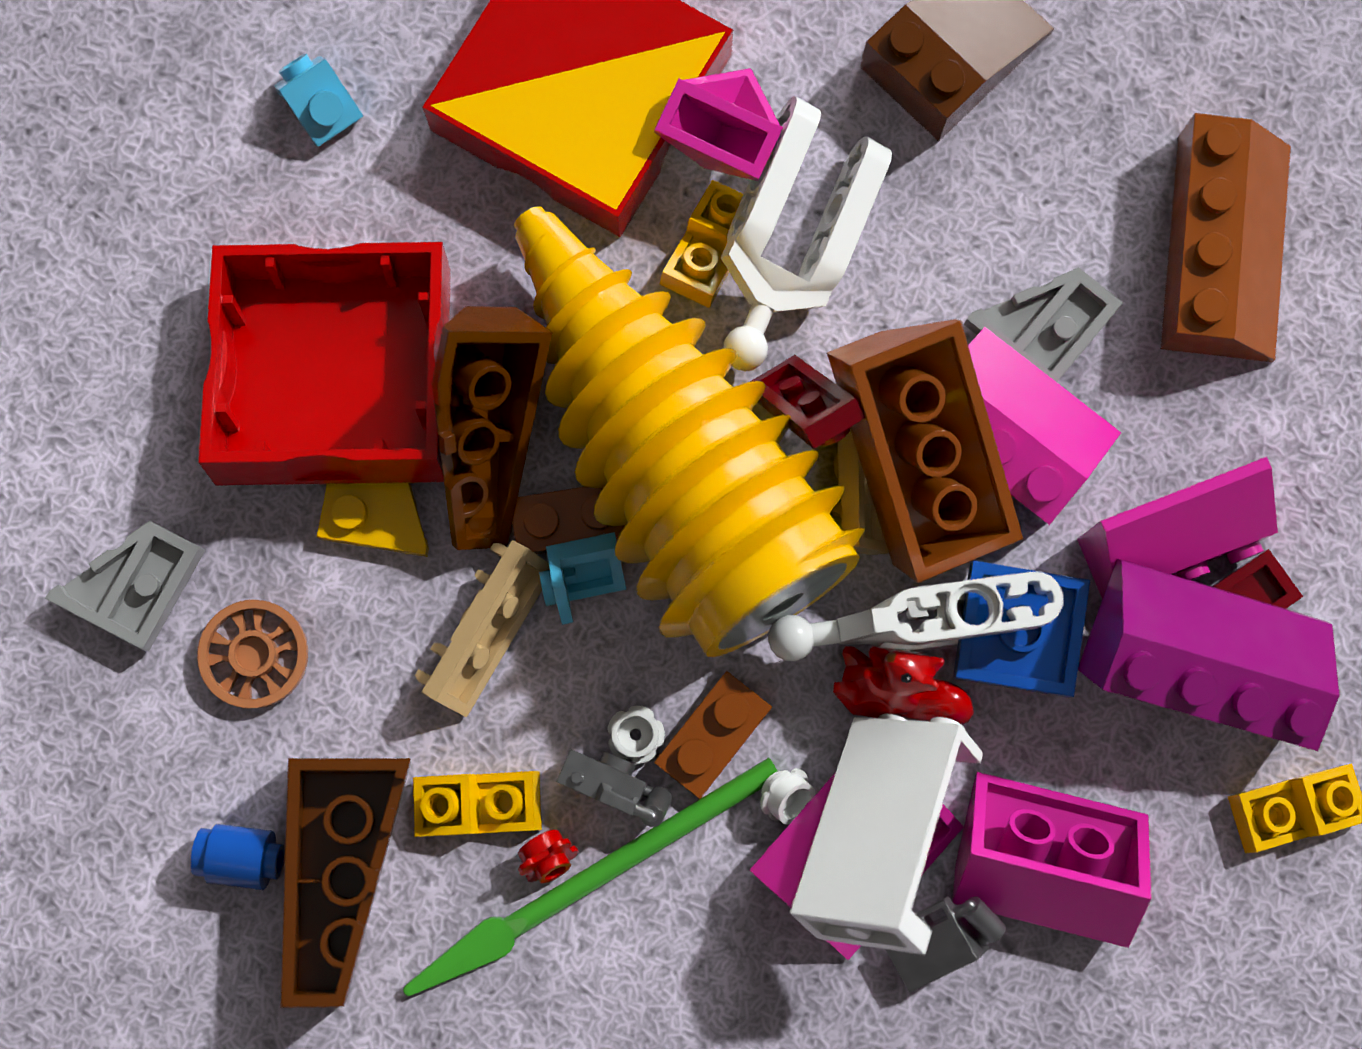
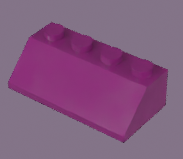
(1213, 655)

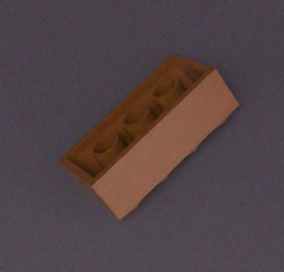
(1226, 239)
(927, 447)

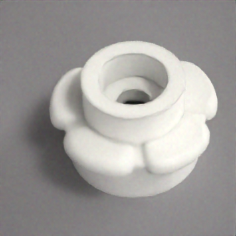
(651, 734)
(786, 795)

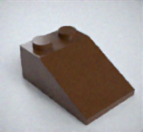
(950, 55)

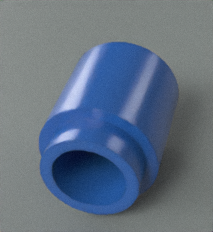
(237, 856)

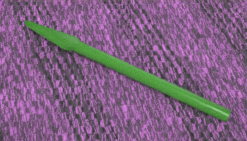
(497, 935)

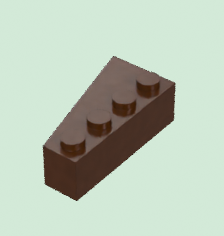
(334, 859)

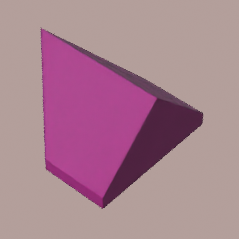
(721, 123)

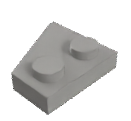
(1050, 321)
(132, 586)

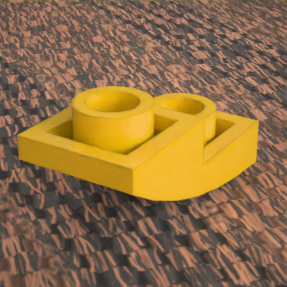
(696, 263)
(477, 803)
(1297, 808)

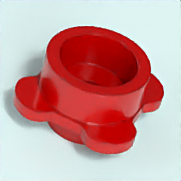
(546, 857)

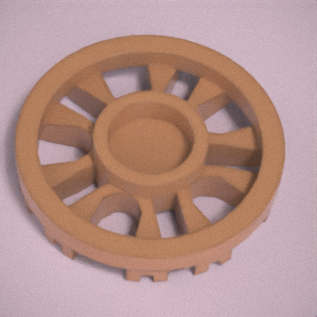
(252, 654)

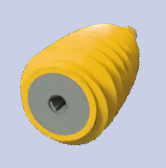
(679, 453)

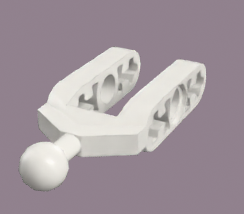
(769, 286)
(794, 636)

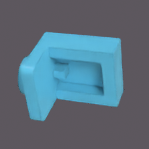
(317, 98)
(581, 571)

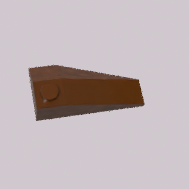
(485, 413)

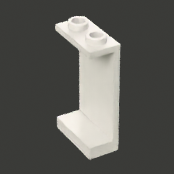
(880, 831)

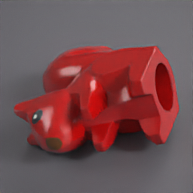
(899, 685)

